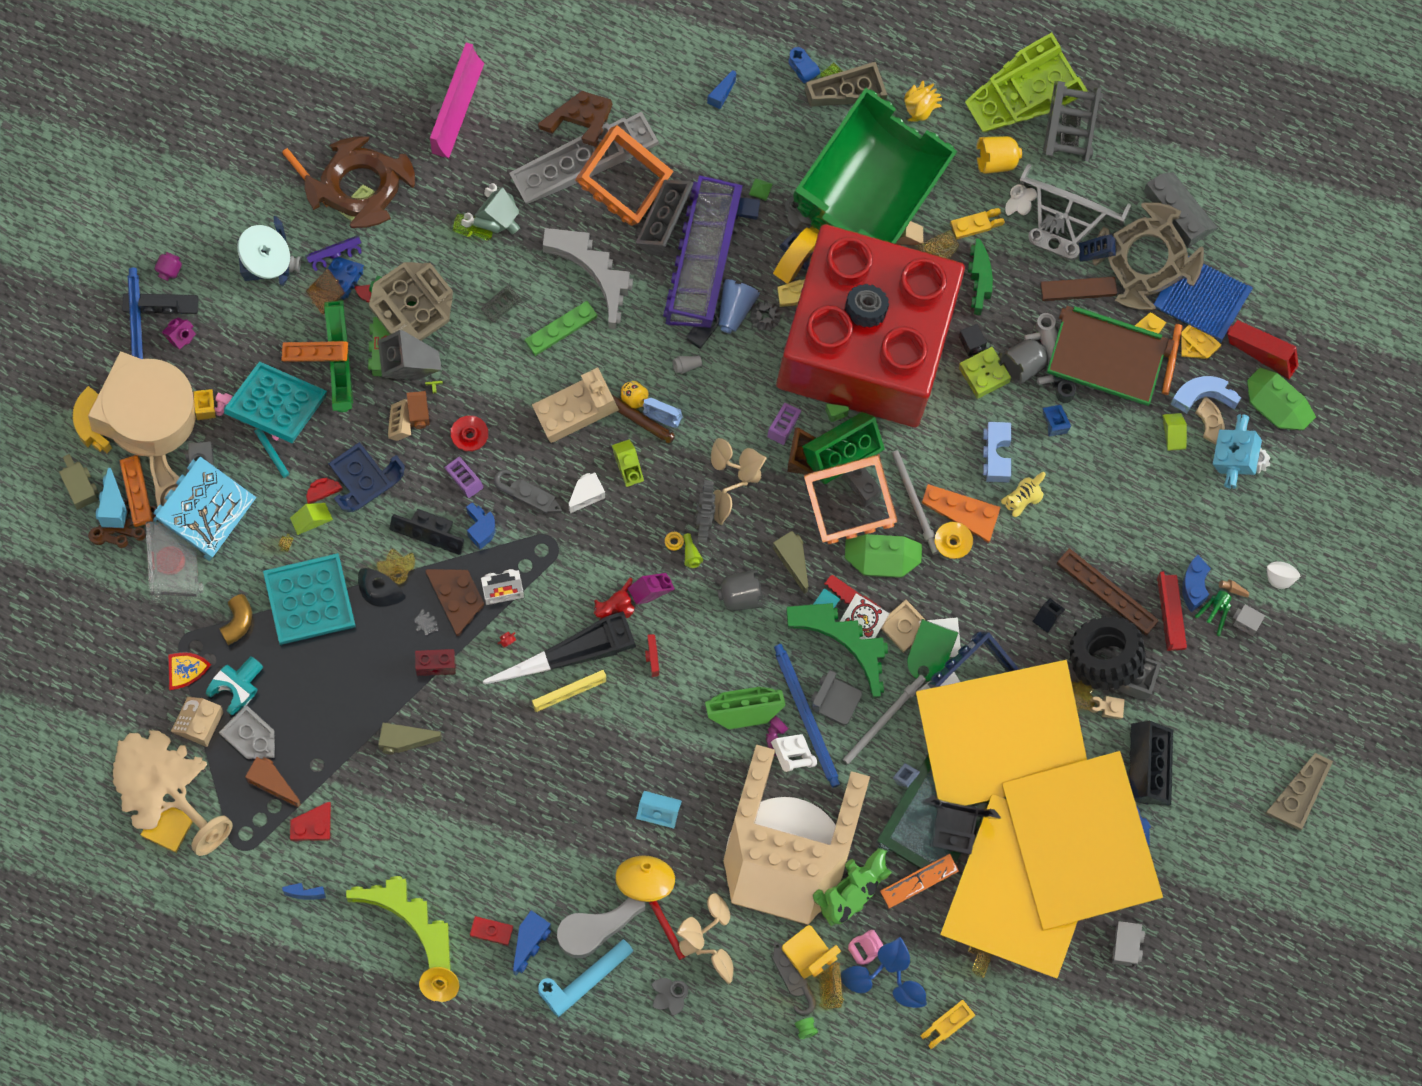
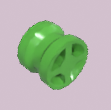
(806, 1028)

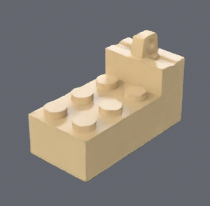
(575, 406)

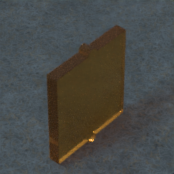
(325, 290)

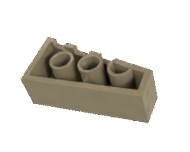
(845, 86)

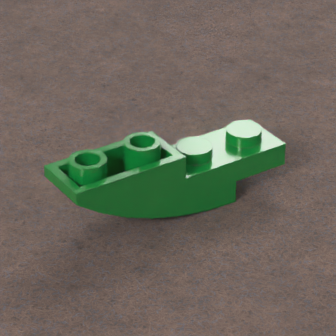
(981, 274)

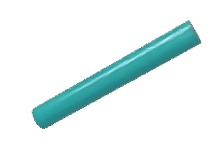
(272, 453)

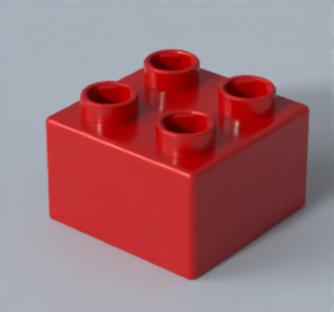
(879, 367)

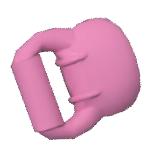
(871, 944)

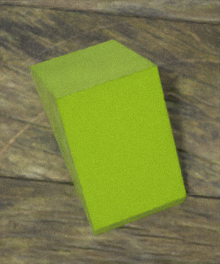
(1175, 431)
(310, 517)

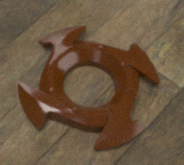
(350, 156)

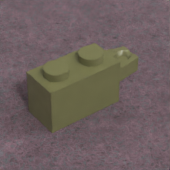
(77, 483)

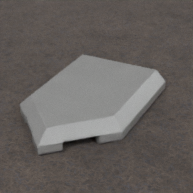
(250, 735)

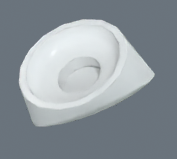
(1282, 574)

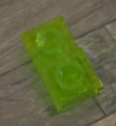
(468, 231)

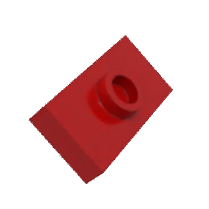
(652, 656)
(491, 931)

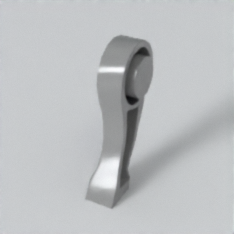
(584, 933)

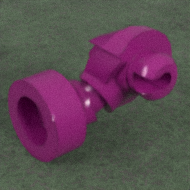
(776, 727)

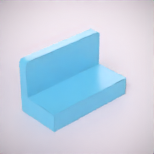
(658, 809)

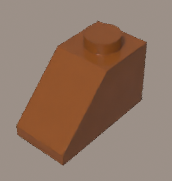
(418, 409)

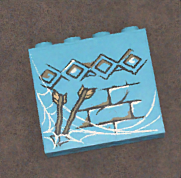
(204, 507)

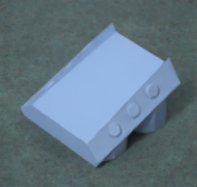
(662, 412)

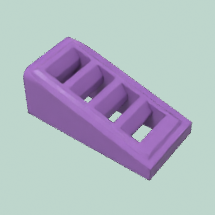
(780, 434)
(471, 486)

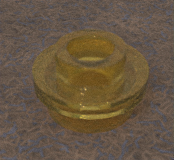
(285, 542)

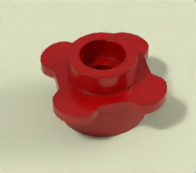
(507, 639)

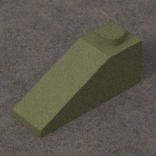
(791, 553)
(403, 738)

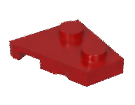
(312, 825)

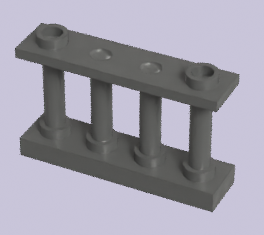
(1058, 109)

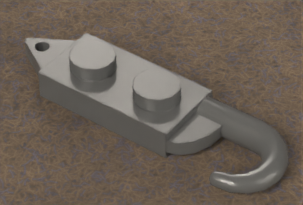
(528, 494)
(793, 980)

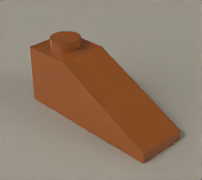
(266, 777)

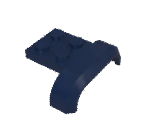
(363, 477)

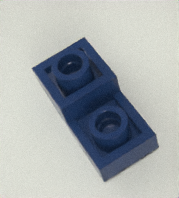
(748, 208)

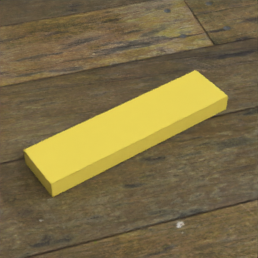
(569, 691)

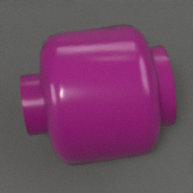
(168, 266)

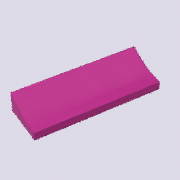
(456, 102)

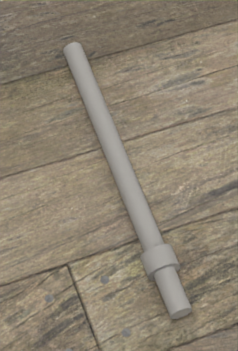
(928, 534)
(908, 693)

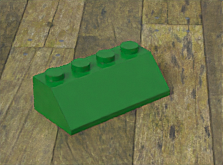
(845, 443)

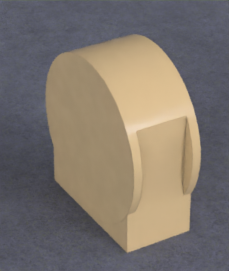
(144, 406)

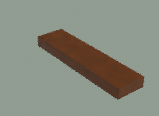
(1078, 288)

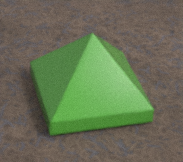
(760, 189)

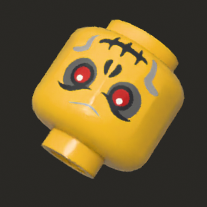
(634, 394)

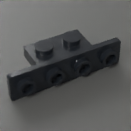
(164, 303)
(428, 529)

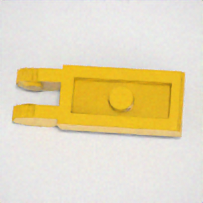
(976, 223)
(949, 1023)

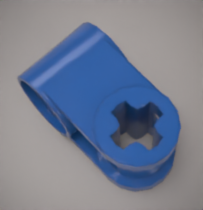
(804, 67)

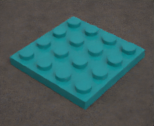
(275, 402)
(309, 599)

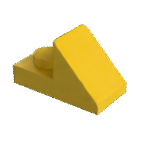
(204, 404)

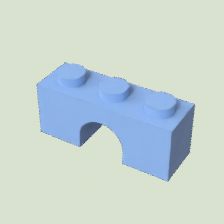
(996, 468)

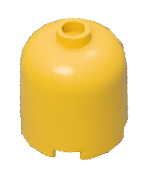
(998, 154)

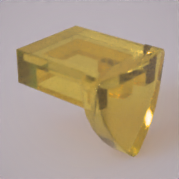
(981, 962)

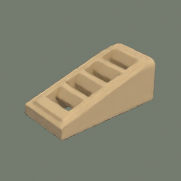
(399, 426)

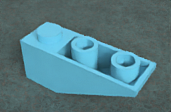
(112, 509)

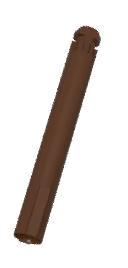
(644, 421)

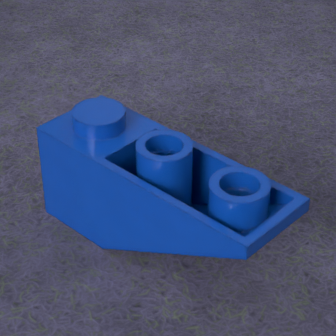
(530, 935)

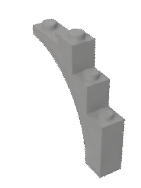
(578, 248)

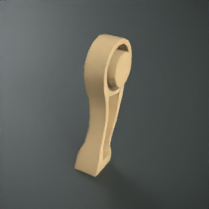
(163, 478)

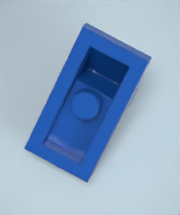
(1056, 420)

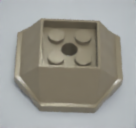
(412, 283)

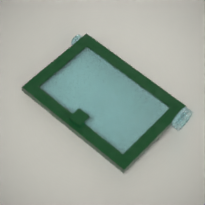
(912, 823)

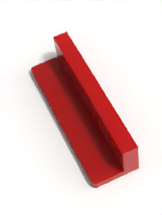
(1171, 612)

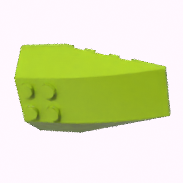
(1024, 86)

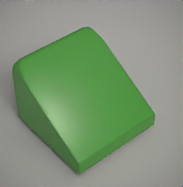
(836, 412)

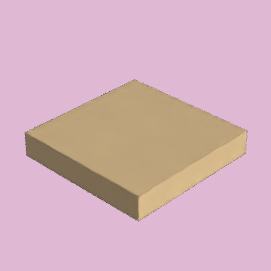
(902, 625)

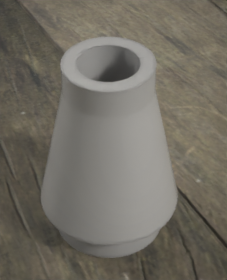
(686, 363)

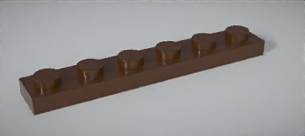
(1107, 591)

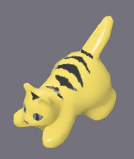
(1026, 492)

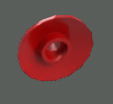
(467, 425)

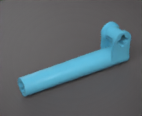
(562, 1000)

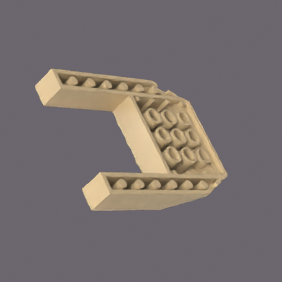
(782, 870)

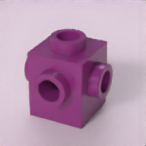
(179, 332)

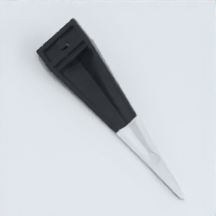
(595, 642)

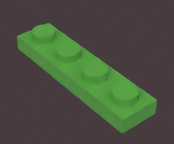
(561, 328)

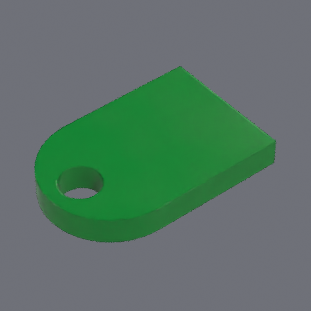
(930, 648)

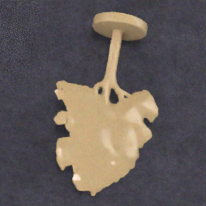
(149, 771)

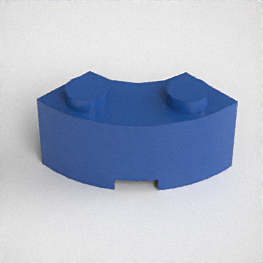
(1194, 583)

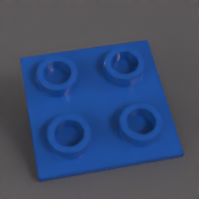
(347, 273)

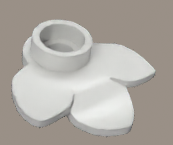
(1020, 200)

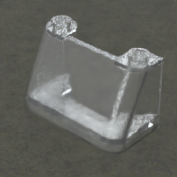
(171, 566)

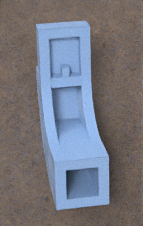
(1204, 387)

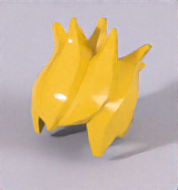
(921, 102)

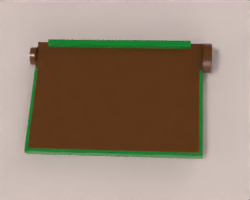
(1108, 354)

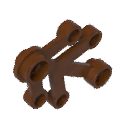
(105, 532)

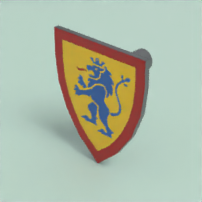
(185, 669)

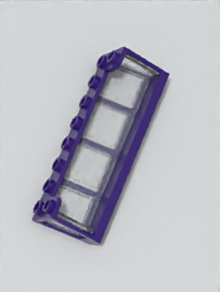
(702, 253)

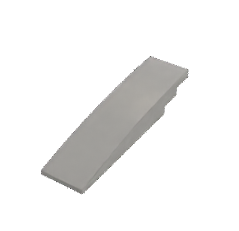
(561, 166)

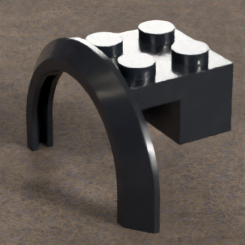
(956, 825)

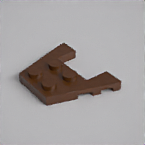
(584, 110)

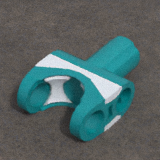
(236, 682)

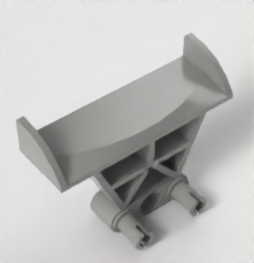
(1067, 249)

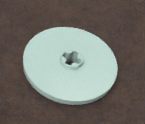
(265, 239)

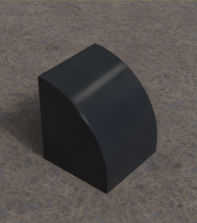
(1048, 615)

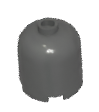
(1024, 360)
(741, 591)

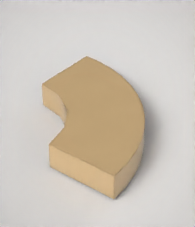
(1211, 418)

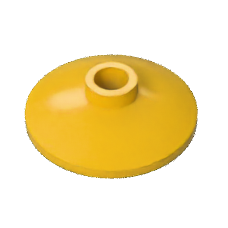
(957, 532)
(438, 990)

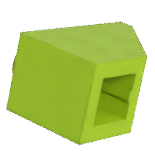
(628, 462)

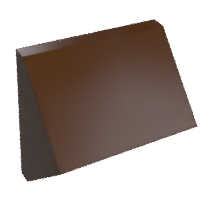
(797, 459)

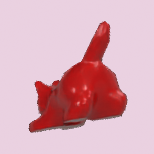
(617, 603)

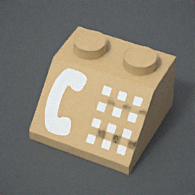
(198, 720)

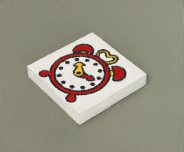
(867, 614)

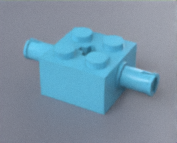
(1237, 452)

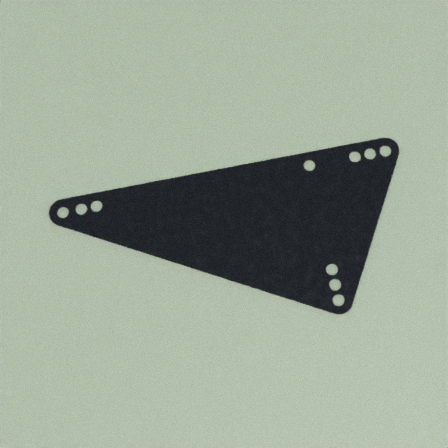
(341, 686)

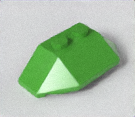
(1279, 401)
(883, 555)
(745, 707)

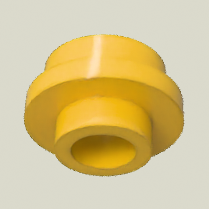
(674, 535)

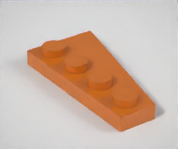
(973, 513)

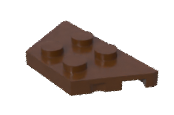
(457, 596)

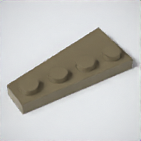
(1298, 798)

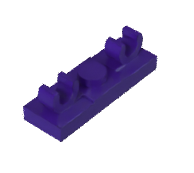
(334, 251)

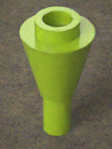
(692, 556)

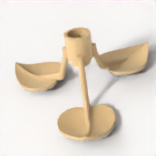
(750, 466)
(694, 941)

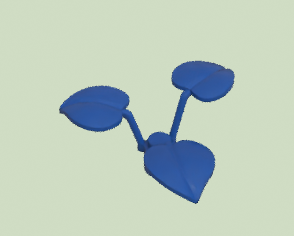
(894, 958)

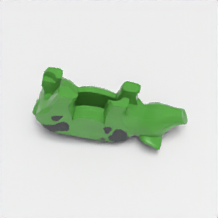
(854, 891)

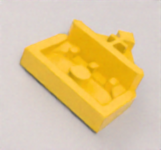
(1197, 344)

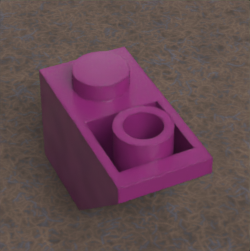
(650, 588)

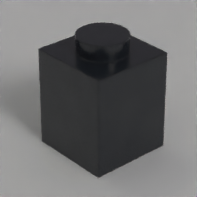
(972, 340)

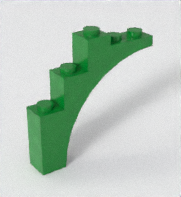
(340, 370)
(866, 651)

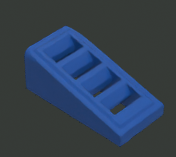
(721, 92)

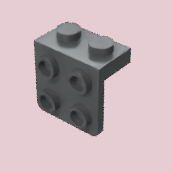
(835, 699)

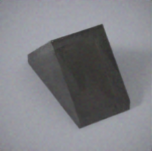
(1071, 121)

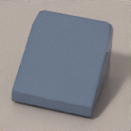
(905, 775)

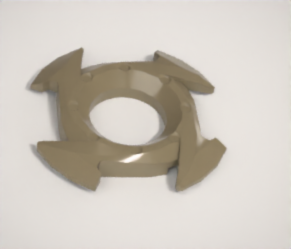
(1176, 268)

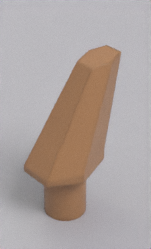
(1233, 587)

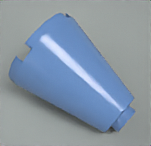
(735, 304)

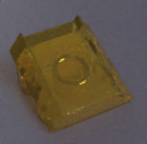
(830, 987)

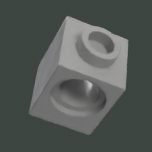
(1248, 619)

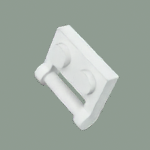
(792, 747)

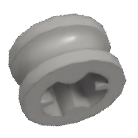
(295, 264)

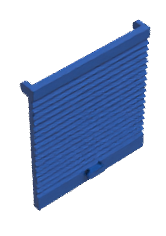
(1208, 304)

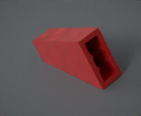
(1265, 348)

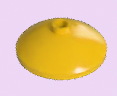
(645, 878)

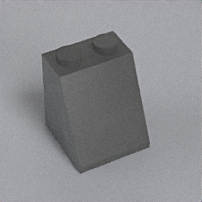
(407, 357)

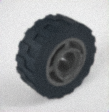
(867, 305)

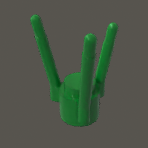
(1220, 602)

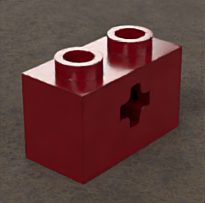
(435, 662)

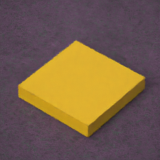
(170, 829)

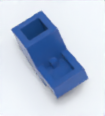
(484, 529)

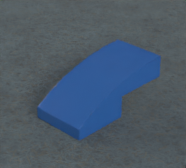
(297, 891)

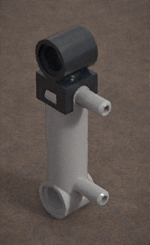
(1048, 337)

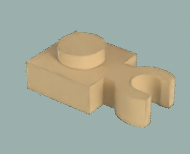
(1110, 707)

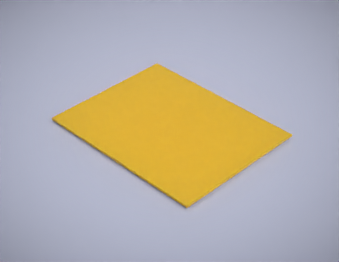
(999, 730)
(1082, 840)
(997, 905)

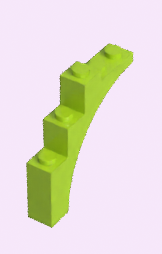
(415, 913)

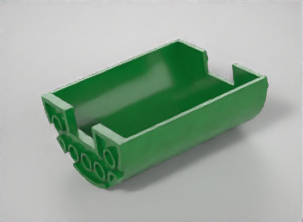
(872, 172)

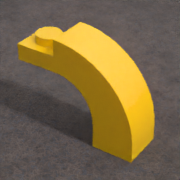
(796, 255)
(81, 421)

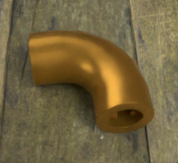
(241, 619)

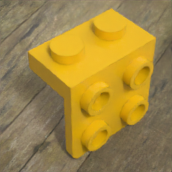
(809, 952)

